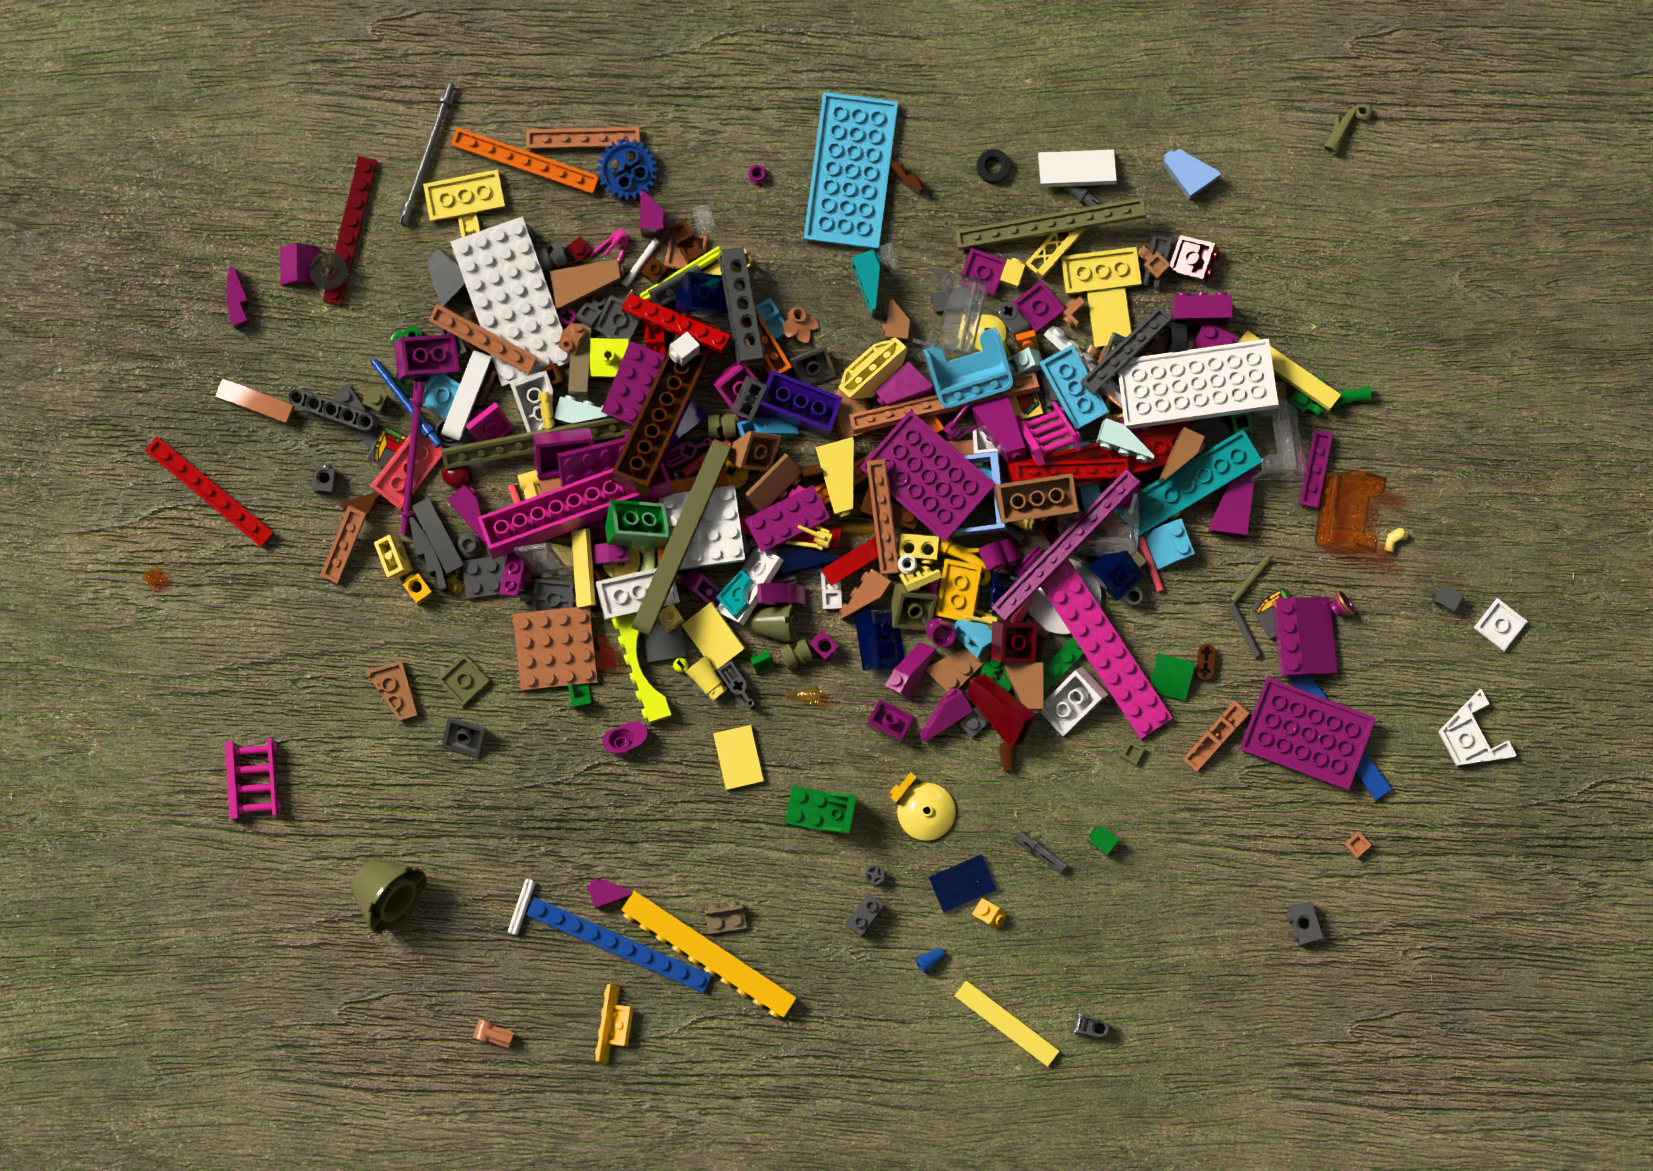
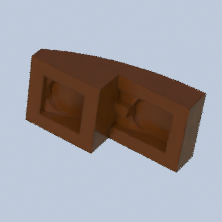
(686, 242)

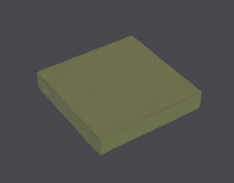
(463, 680)

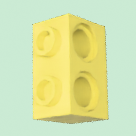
(919, 543)

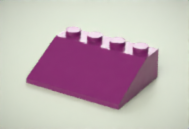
(1304, 636)

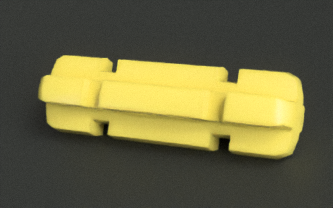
(546, 410)

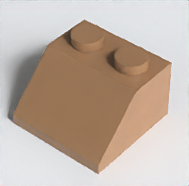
(755, 451)

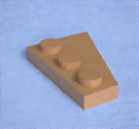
(956, 669)
(394, 688)

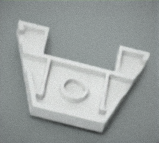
(1465, 738)

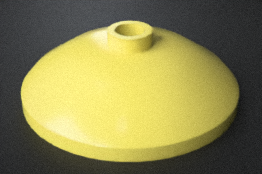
(922, 825)

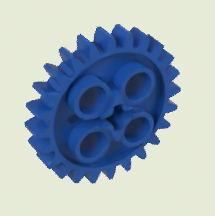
(618, 153)

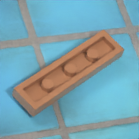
(343, 544)

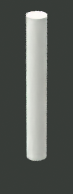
(640, 263)

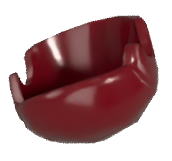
(457, 476)

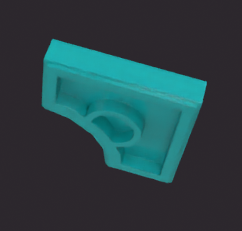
(735, 594)

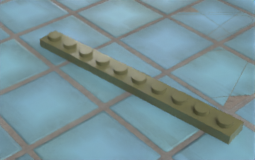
(1051, 223)
(523, 443)

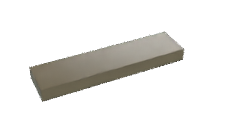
(580, 366)

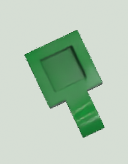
(1305, 403)

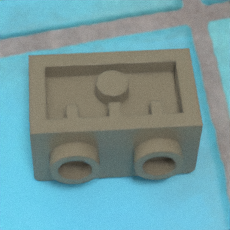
(725, 918)

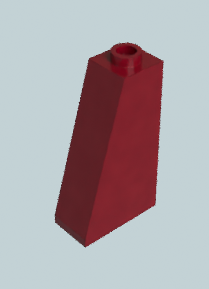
(1001, 709)

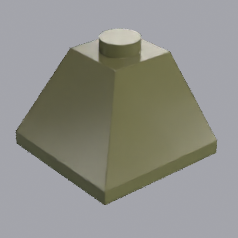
(912, 608)

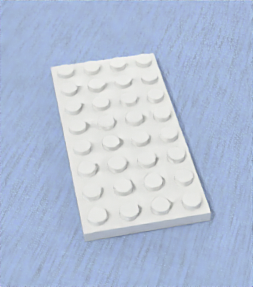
(511, 294)
(1198, 384)

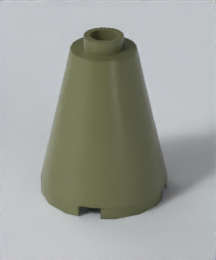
(774, 622)

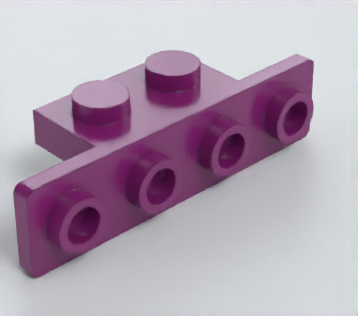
(515, 576)

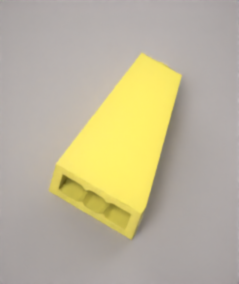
(837, 469)

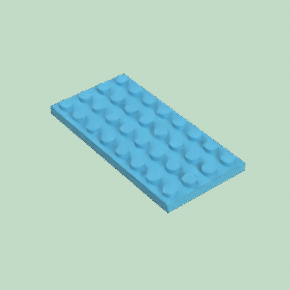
(850, 170)

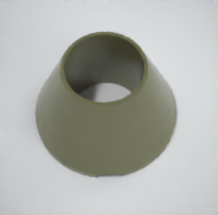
(387, 893)

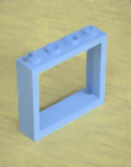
(995, 460)

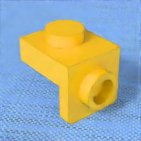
(989, 914)

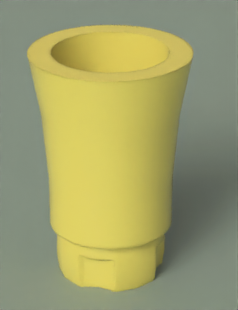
(706, 678)

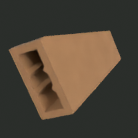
(583, 281)

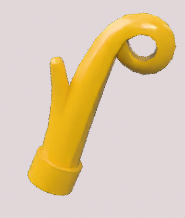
(964, 554)

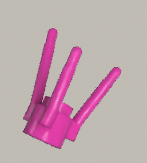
(618, 240)

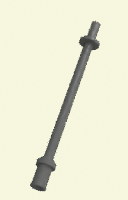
(409, 205)

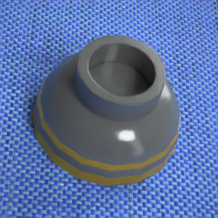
(469, 546)

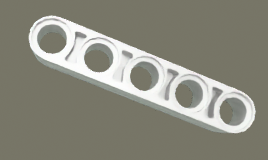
(466, 395)

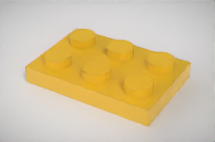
(959, 589)

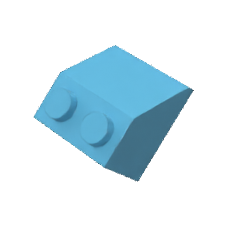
(1169, 544)

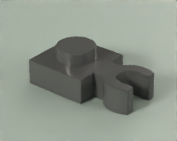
(589, 312)

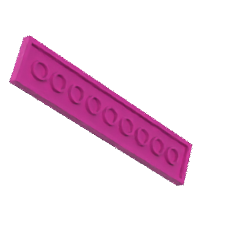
(1105, 650)

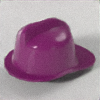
(625, 738)

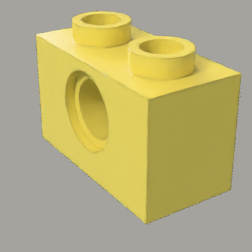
(393, 556)

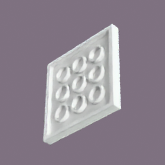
(718, 534)

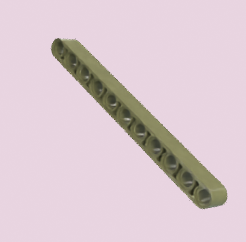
(681, 537)

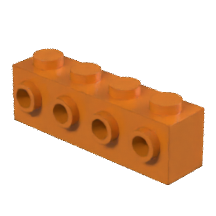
(774, 357)

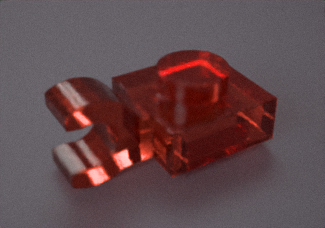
(605, 657)

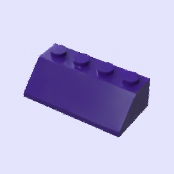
(799, 403)

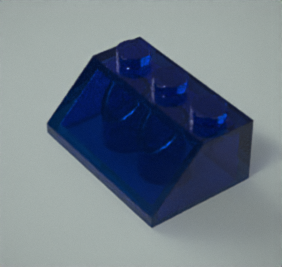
(701, 295)
(878, 640)

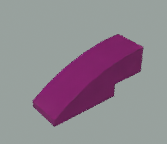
(236, 299)
(781, 594)

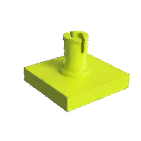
(606, 356)

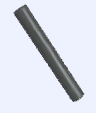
(1244, 630)

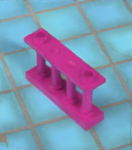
(1034, 444)
(236, 790)

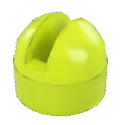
(677, 668)

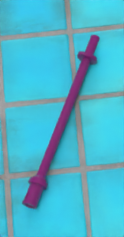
(417, 402)

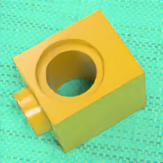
(420, 596)

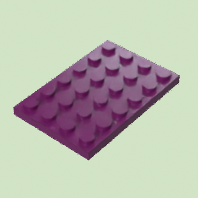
(930, 476)
(1307, 733)

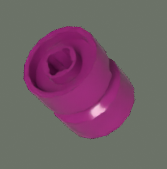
(940, 632)

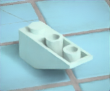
(1025, 362)
(571, 411)
(1121, 439)

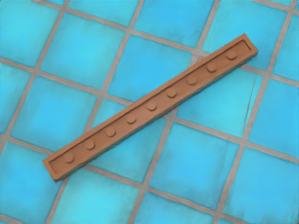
(931, 406)

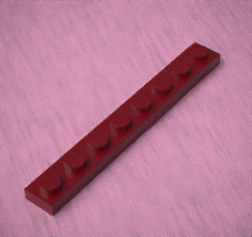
(352, 221)

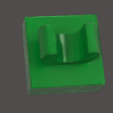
(762, 662)

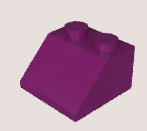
(652, 217)

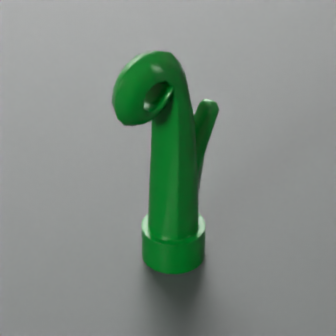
(1347, 396)

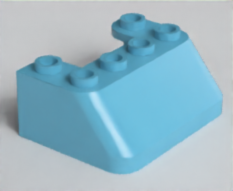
(970, 375)

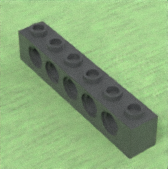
(744, 353)

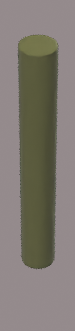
(1251, 578)

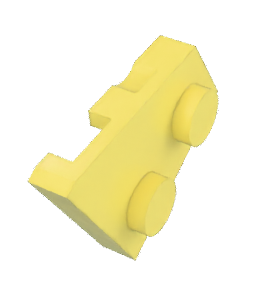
(918, 578)

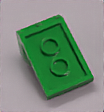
(821, 810)

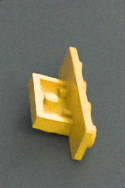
(614, 1024)

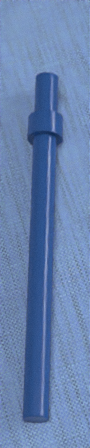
(427, 430)

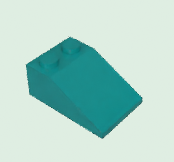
(867, 271)

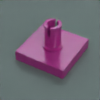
(489, 424)

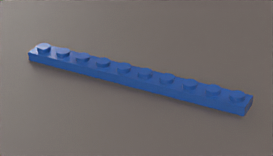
(619, 945)

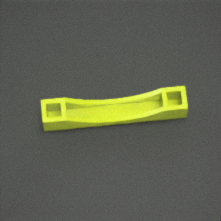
(654, 702)

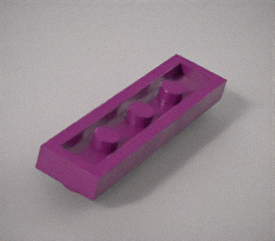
(1315, 469)

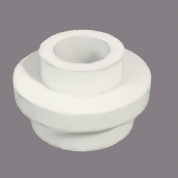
(911, 559)

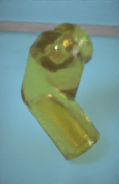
(453, 581)

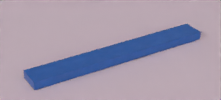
(1366, 769)

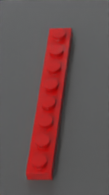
(209, 492)

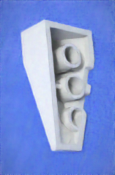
(526, 395)

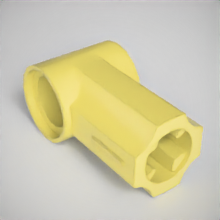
(529, 484)

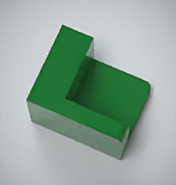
(579, 695)

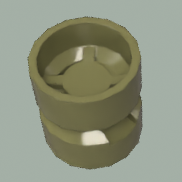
(728, 429)
(796, 653)

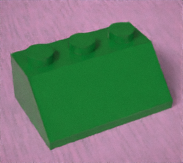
(636, 524)

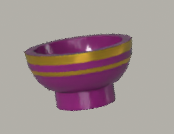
(1342, 605)

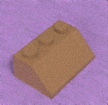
(774, 484)

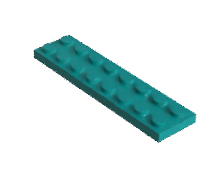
(1196, 480)

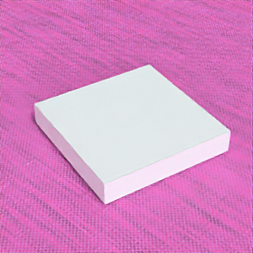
(1500, 624)

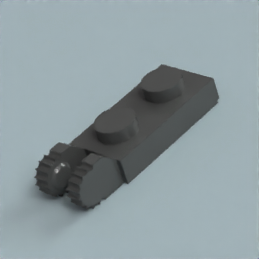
(1161, 245)

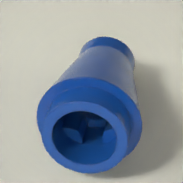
(929, 960)

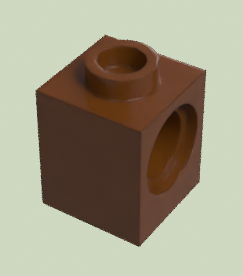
(654, 271)

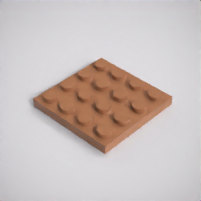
(555, 647)

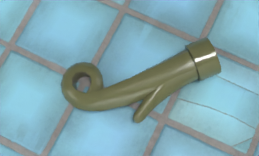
(1340, 128)

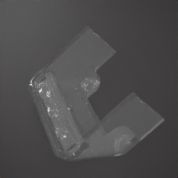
(960, 315)
(1111, 535)

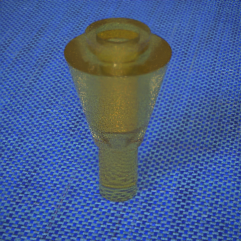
(809, 695)

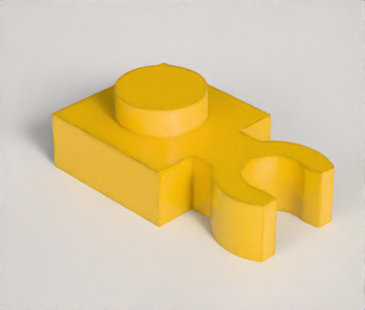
(898, 791)

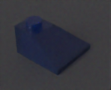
(1116, 573)

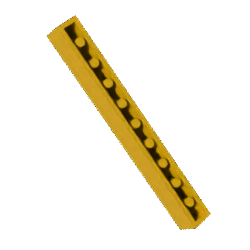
(709, 954)

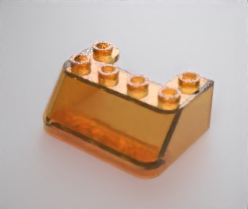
(1345, 511)

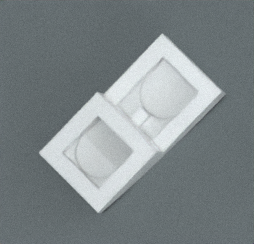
(831, 595)

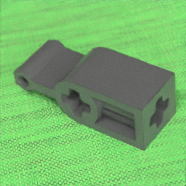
(737, 678)

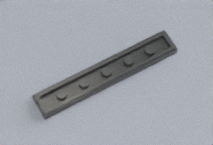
(1126, 350)

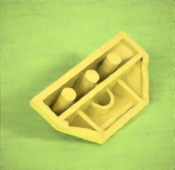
(873, 369)

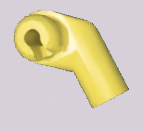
(1393, 537)

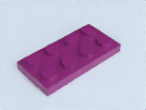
(632, 382)
(588, 461)
(781, 521)

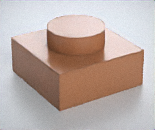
(1357, 844)

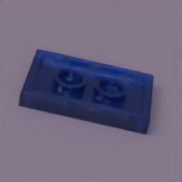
(962, 883)

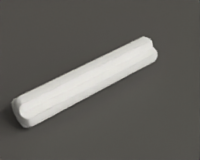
(521, 907)

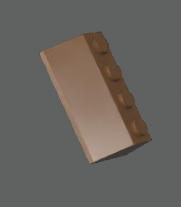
(1036, 498)

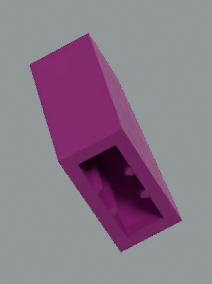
(904, 386)

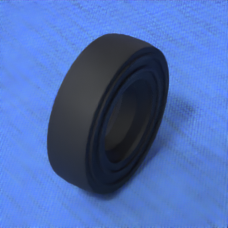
(997, 155)

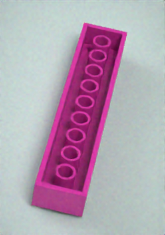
(561, 511)

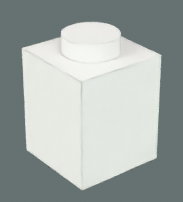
(684, 349)

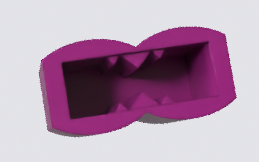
(999, 554)

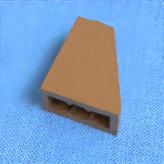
(1027, 683)

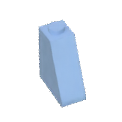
(1189, 172)

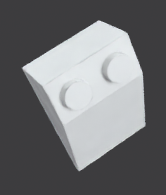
(1073, 701)

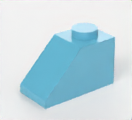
(974, 636)

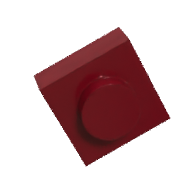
(578, 249)

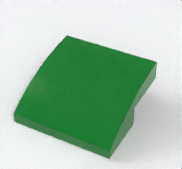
(1172, 676)

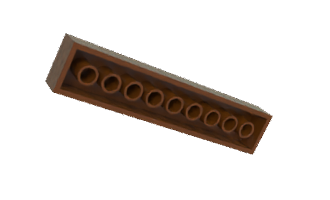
(660, 419)

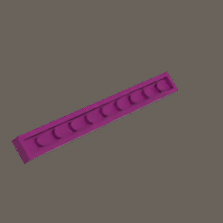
(1066, 545)

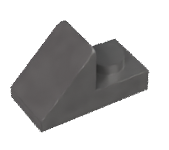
(973, 722)

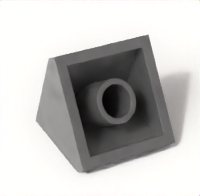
(813, 366)
(464, 737)

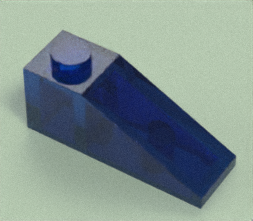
(802, 559)

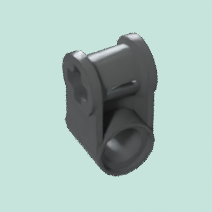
(1015, 322)
(1087, 1025)

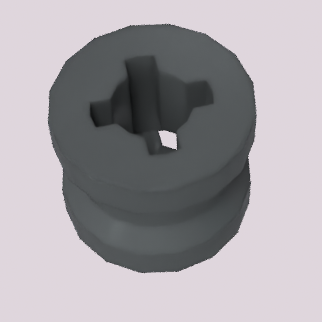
(873, 874)

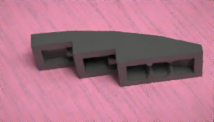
(437, 535)
(424, 549)

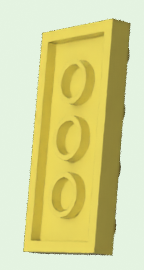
(464, 195)
(1101, 270)

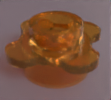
(152, 583)

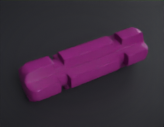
(1027, 562)

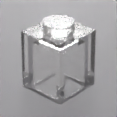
(703, 219)

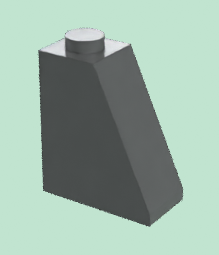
(445, 277)

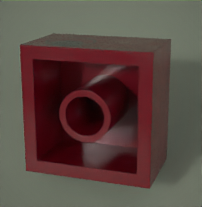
(1014, 642)

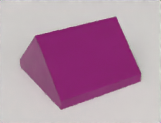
(295, 263)
(890, 721)

